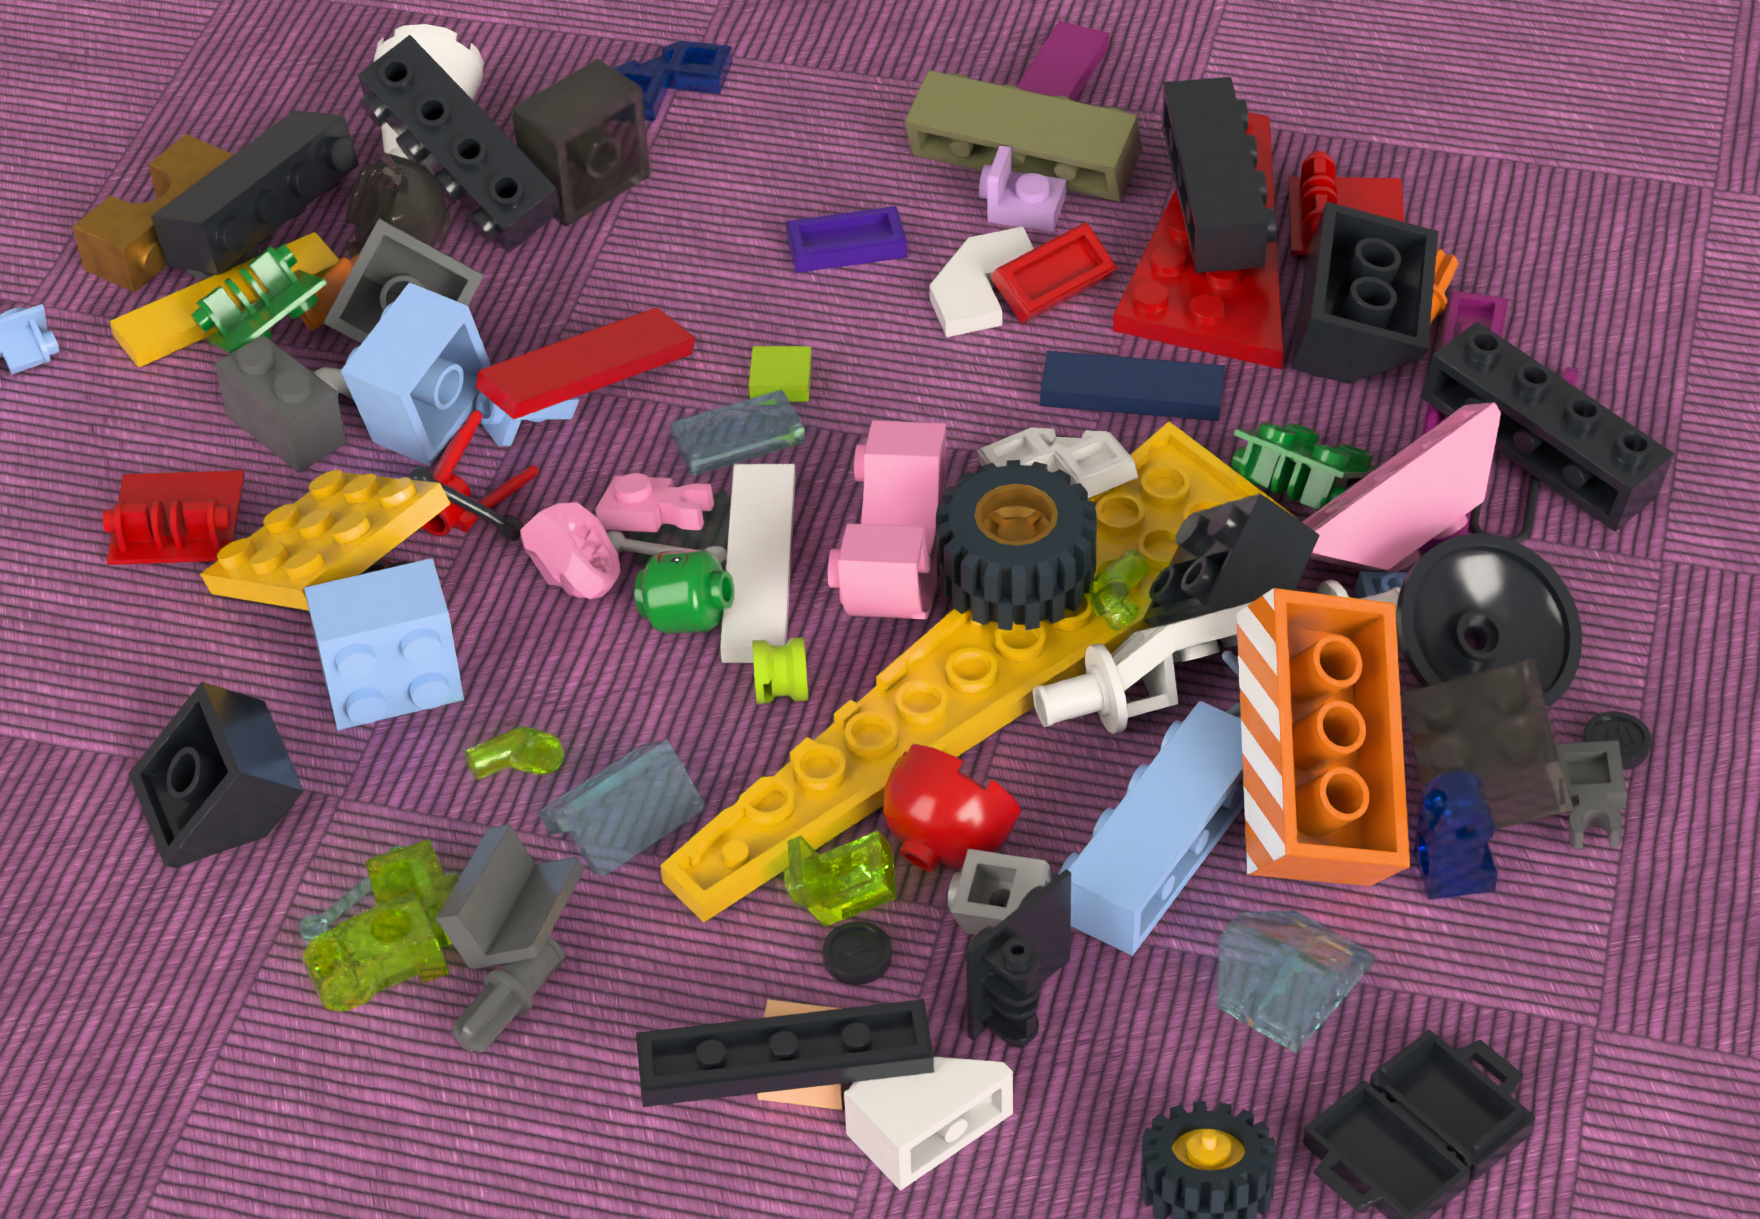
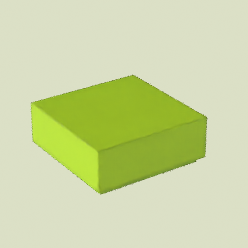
(781, 369)

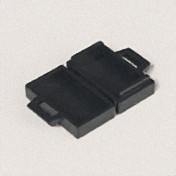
(1419, 1128)

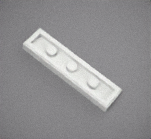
(758, 558)

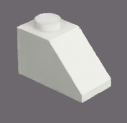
(925, 1118)

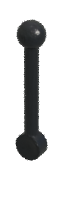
(508, 525)

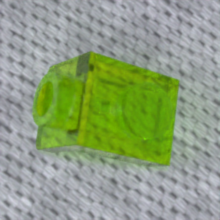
(416, 870)
(841, 879)

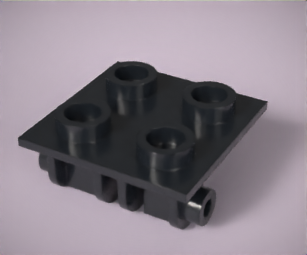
(1014, 959)

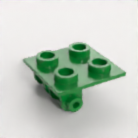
(285, 295)
(1294, 461)

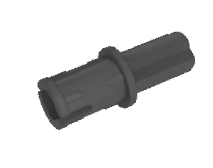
(505, 996)

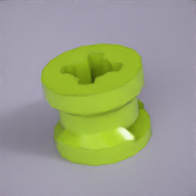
(780, 670)

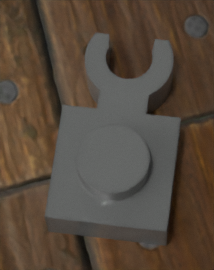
(1595, 787)

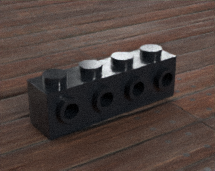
(458, 144)
(1217, 175)
(255, 192)
(1550, 426)

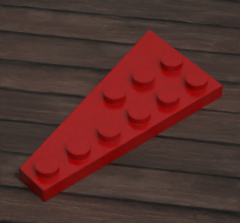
(1207, 311)

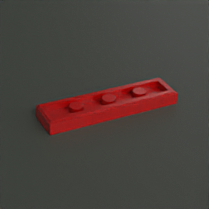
(584, 363)

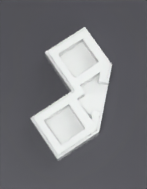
(963, 288)
(1093, 460)

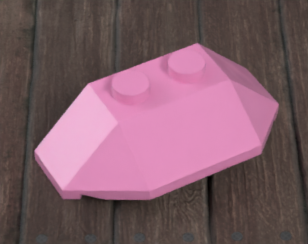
(1411, 496)

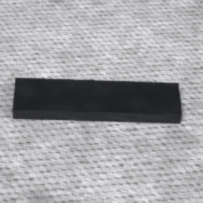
(784, 1052)

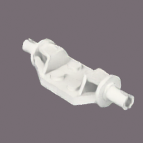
(1148, 656)

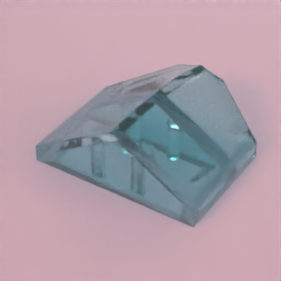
(1285, 973)

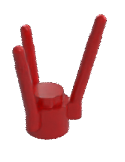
(453, 514)

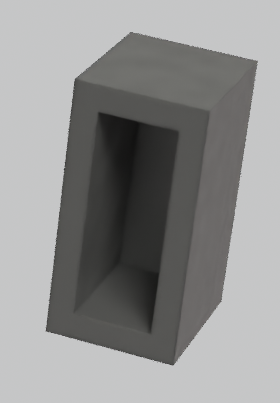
(281, 403)

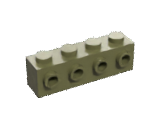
(1051, 136)

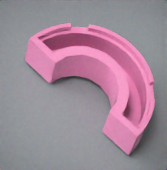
(892, 556)

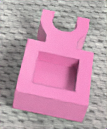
(647, 502)

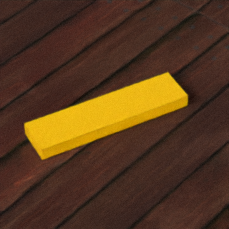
(167, 323)

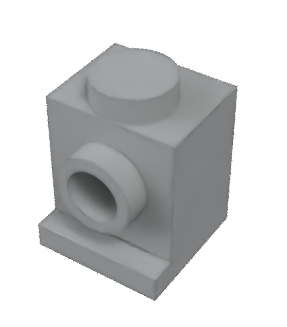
(988, 881)

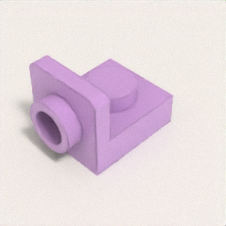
(1020, 197)

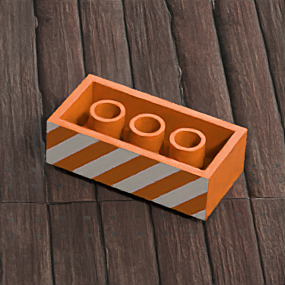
(1322, 738)

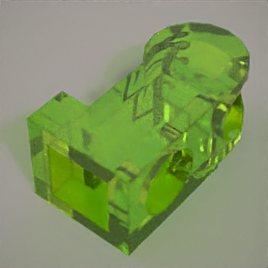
(373, 953)

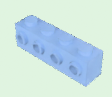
(1159, 830)

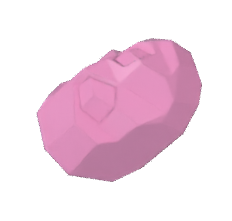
(572, 550)

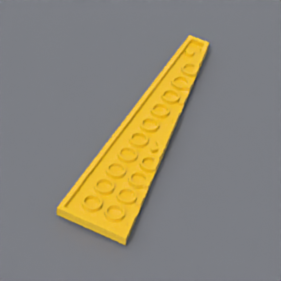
(947, 689)

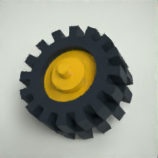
(1207, 1164)

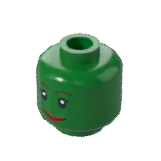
(683, 591)

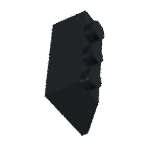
(1364, 295)

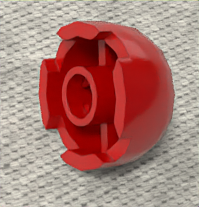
(943, 811)

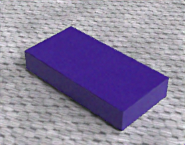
(846, 239)

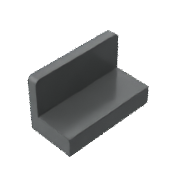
(506, 901)

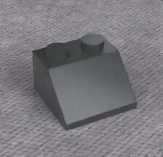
(383, 271)

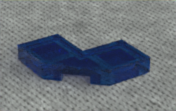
(680, 67)

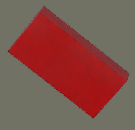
(1054, 272)

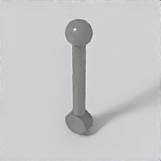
(622, 544)

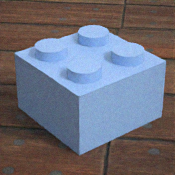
(417, 373)
(385, 643)

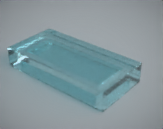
(737, 432)

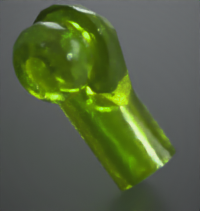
(1113, 585)
(518, 749)

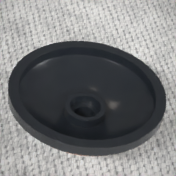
(1500, 598)

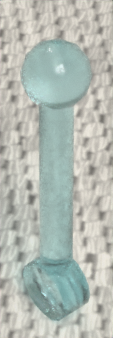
(315, 925)

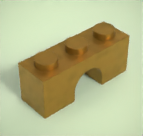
(119, 236)

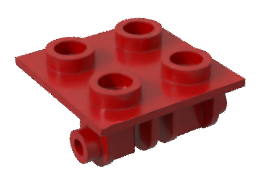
(1320, 186)
(173, 517)

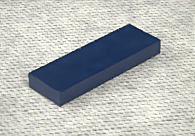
(1132, 385)

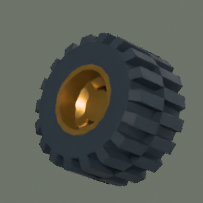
(1016, 544)

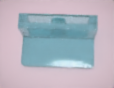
(626, 806)

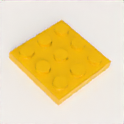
(323, 537)

